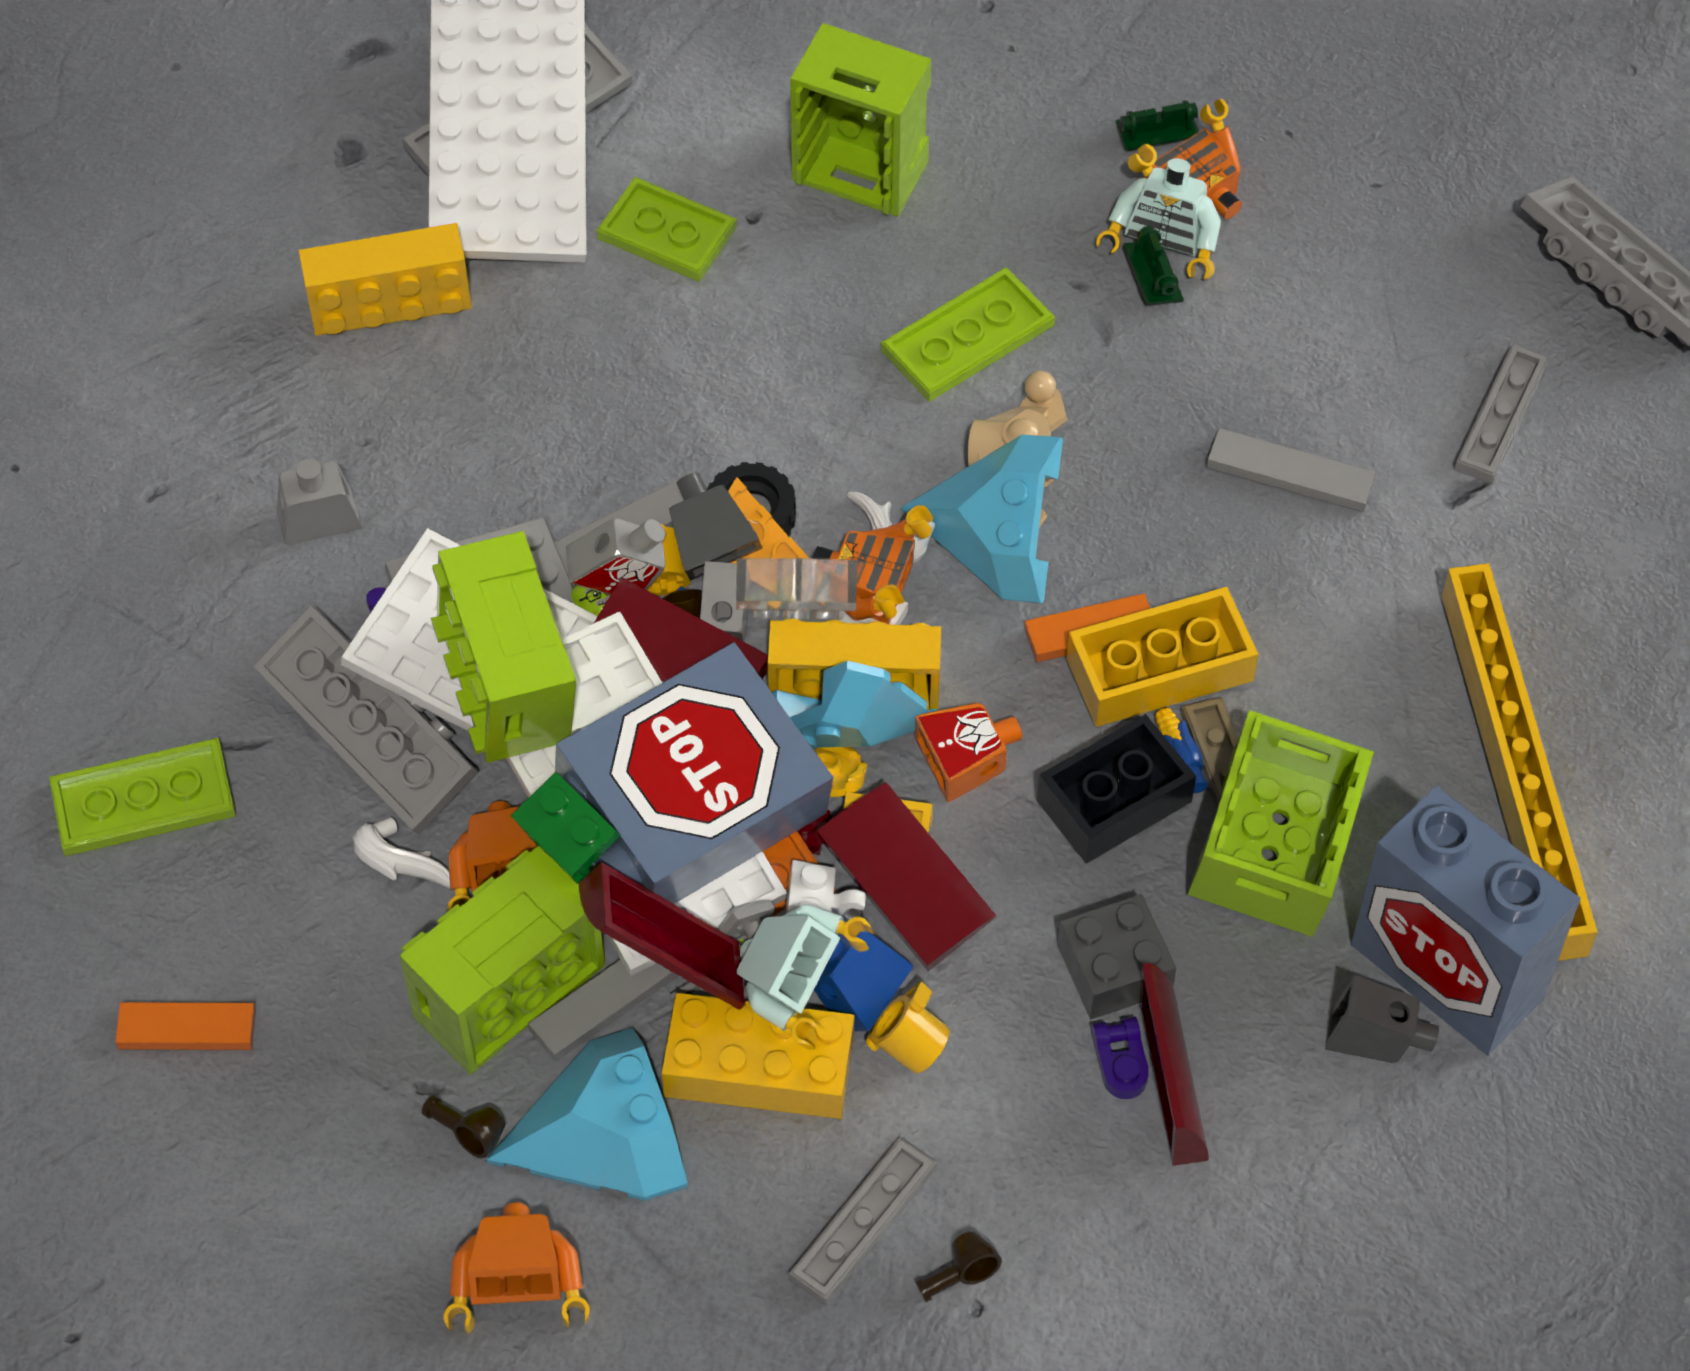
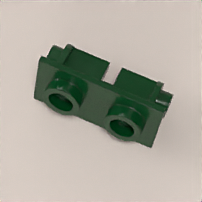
(1157, 128)
(1153, 268)

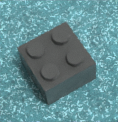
(1107, 954)

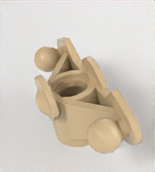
(1036, 415)

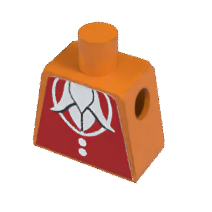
(964, 746)

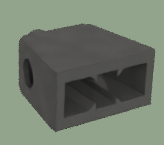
(709, 526)
(1377, 1022)

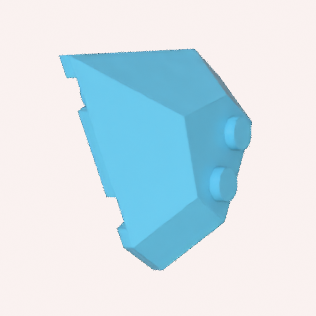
(993, 515)
(855, 708)
(601, 1125)

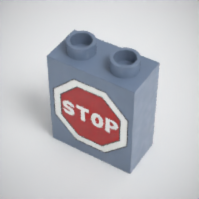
(696, 776)
(1463, 920)

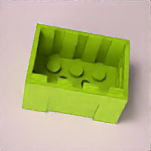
(835, 122)
(503, 647)
(1317, 798)
(501, 959)

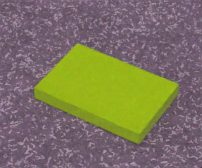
(666, 229)

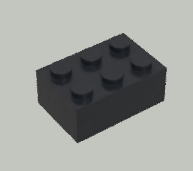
(1116, 788)

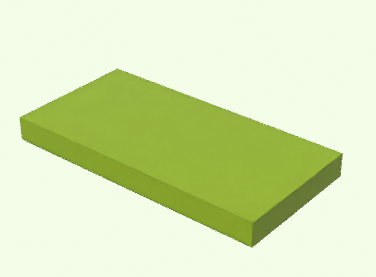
(967, 334)
(141, 796)

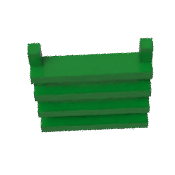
(565, 826)

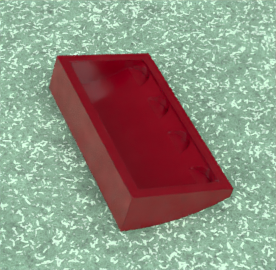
(670, 634)
(906, 875)
(663, 933)
(1171, 1068)

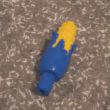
(1181, 740)

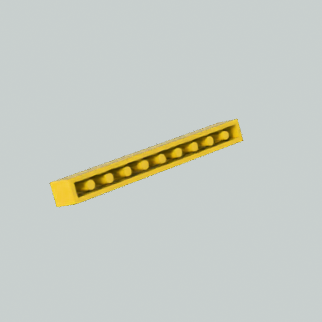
(1513, 739)

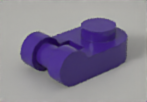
(1126, 1071)

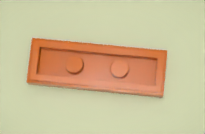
(1050, 633)
(185, 1026)

